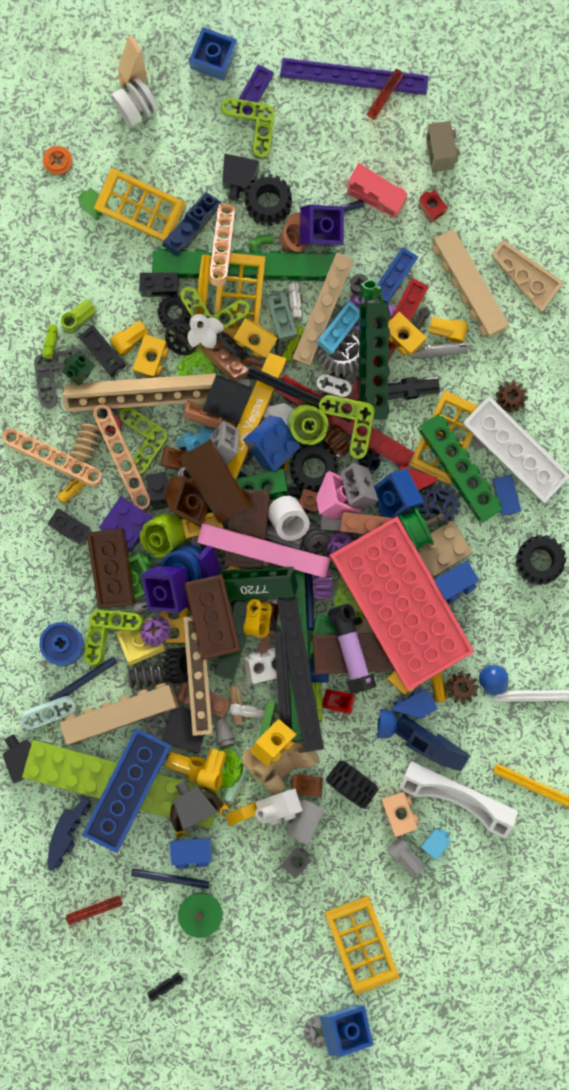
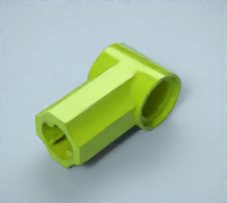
(79, 315)

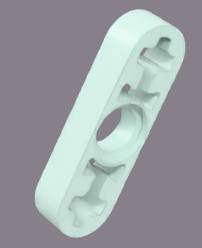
(50, 705)

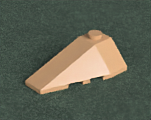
(131, 63)

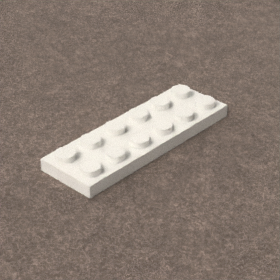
(516, 449)

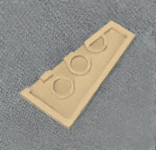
(530, 277)

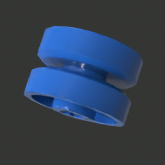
(185, 557)
(51, 640)

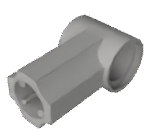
(403, 854)

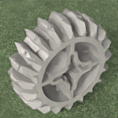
(340, 360)

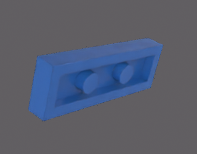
(396, 273)

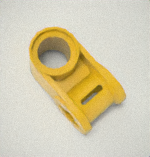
(258, 620)

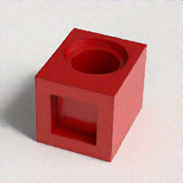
(432, 213)

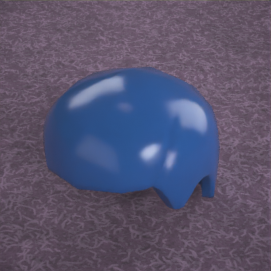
(494, 679)
(386, 724)

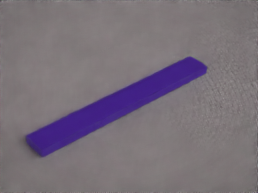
(351, 76)

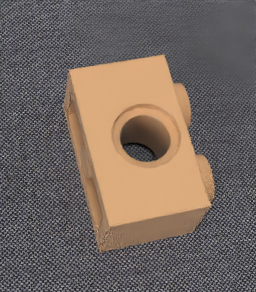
(404, 825)

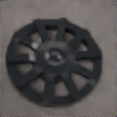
(179, 338)
(232, 346)

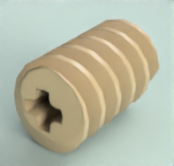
(85, 443)

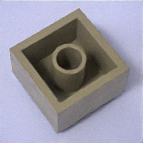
(442, 146)

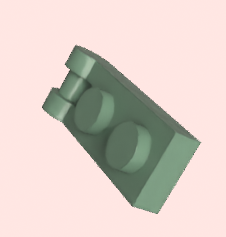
(282, 316)

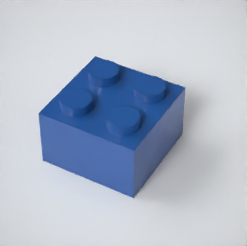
(213, 54)
(271, 443)
(397, 494)
(457, 581)
(191, 852)
(346, 1030)

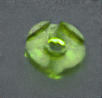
(196, 360)
(234, 768)

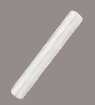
(543, 695)

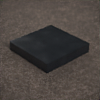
(227, 398)
(179, 731)

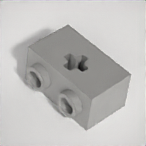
(359, 486)

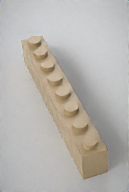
(138, 392)

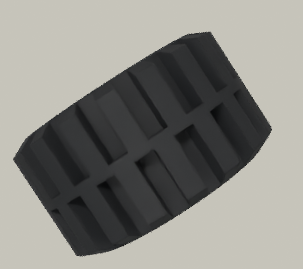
(268, 185)
(310, 452)
(552, 548)
(352, 784)

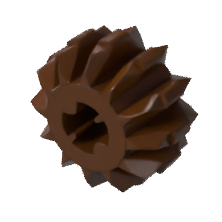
(504, 392)
(336, 441)
(468, 685)

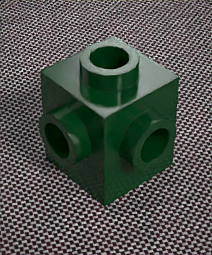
(77, 367)

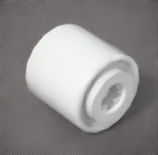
(288, 518)

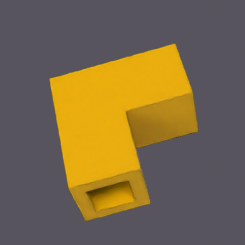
(241, 814)

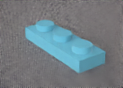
(338, 328)

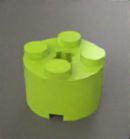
(318, 425)
(162, 535)

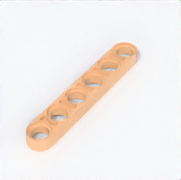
(222, 244)
(119, 458)
(50, 460)

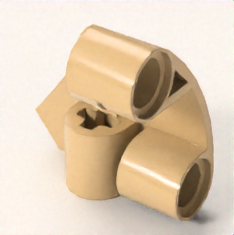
(274, 773)

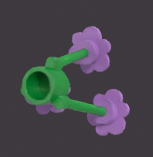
(368, 292)

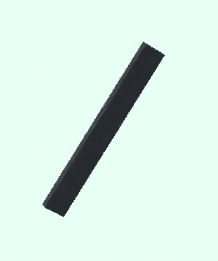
(300, 674)

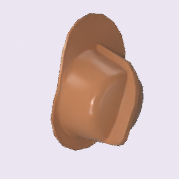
(290, 235)

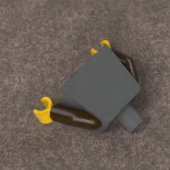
(193, 807)

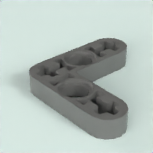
(47, 371)

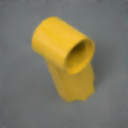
(452, 330)
(125, 341)
(186, 765)
(211, 775)

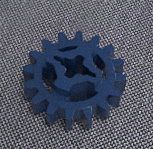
(447, 501)

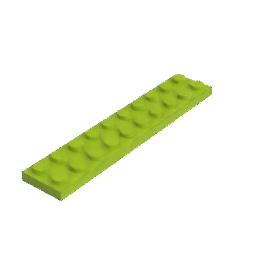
(91, 775)

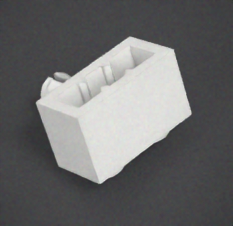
(278, 806)

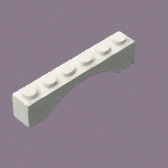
(491, 813)

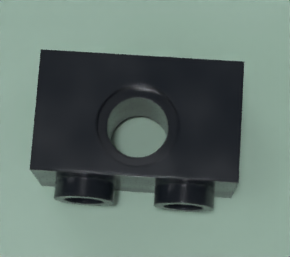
(158, 284)
(69, 527)

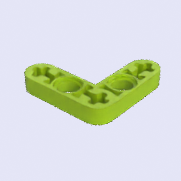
(260, 121)
(234, 306)
(356, 414)
(149, 434)
(102, 628)

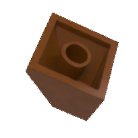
(186, 500)

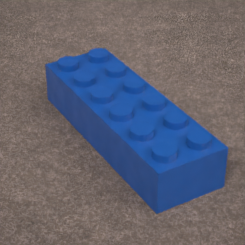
(126, 790)

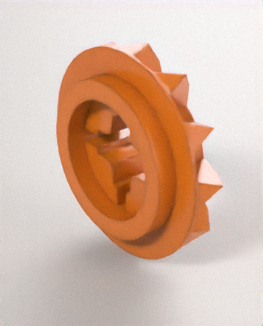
(59, 152)

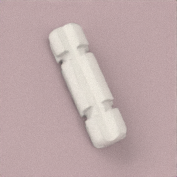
(295, 300)
(247, 711)

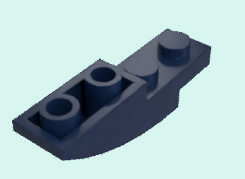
(192, 224)
(430, 746)
(61, 839)

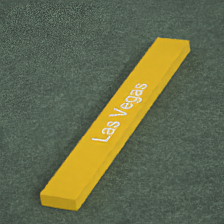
(255, 410)

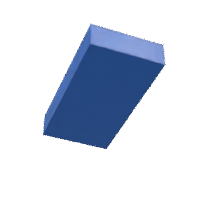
(507, 495)

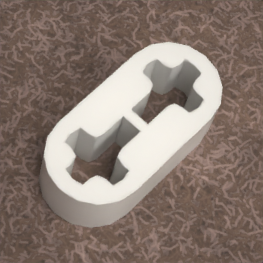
(336, 382)

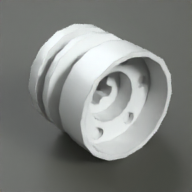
(134, 102)

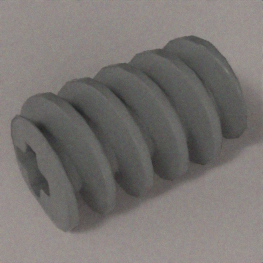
(314, 539)
(145, 675)

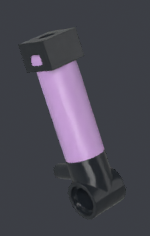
(344, 621)

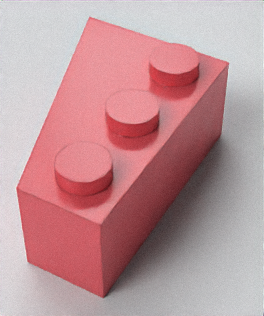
(376, 191)

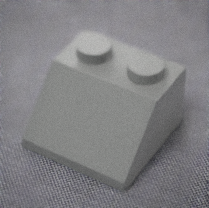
(305, 823)

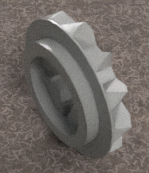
(310, 1033)

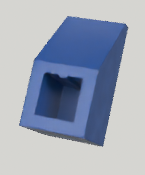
(416, 706)

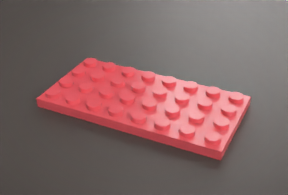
(402, 603)

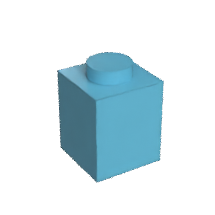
(436, 843)

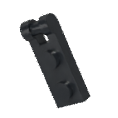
(101, 350)

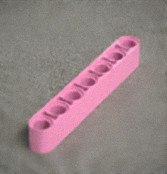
(264, 550)

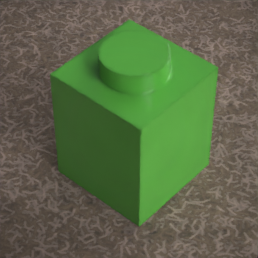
(87, 202)

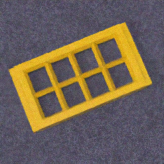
(107, 190)
(248, 260)
(462, 405)
(375, 980)

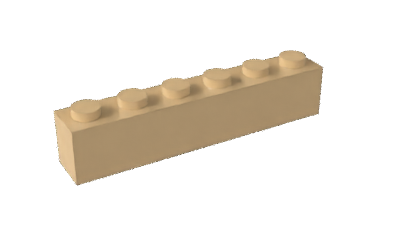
(470, 284)
(323, 308)
(197, 682)
(120, 714)

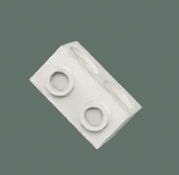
(266, 671)

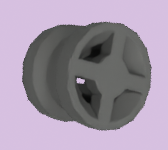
(355, 288)

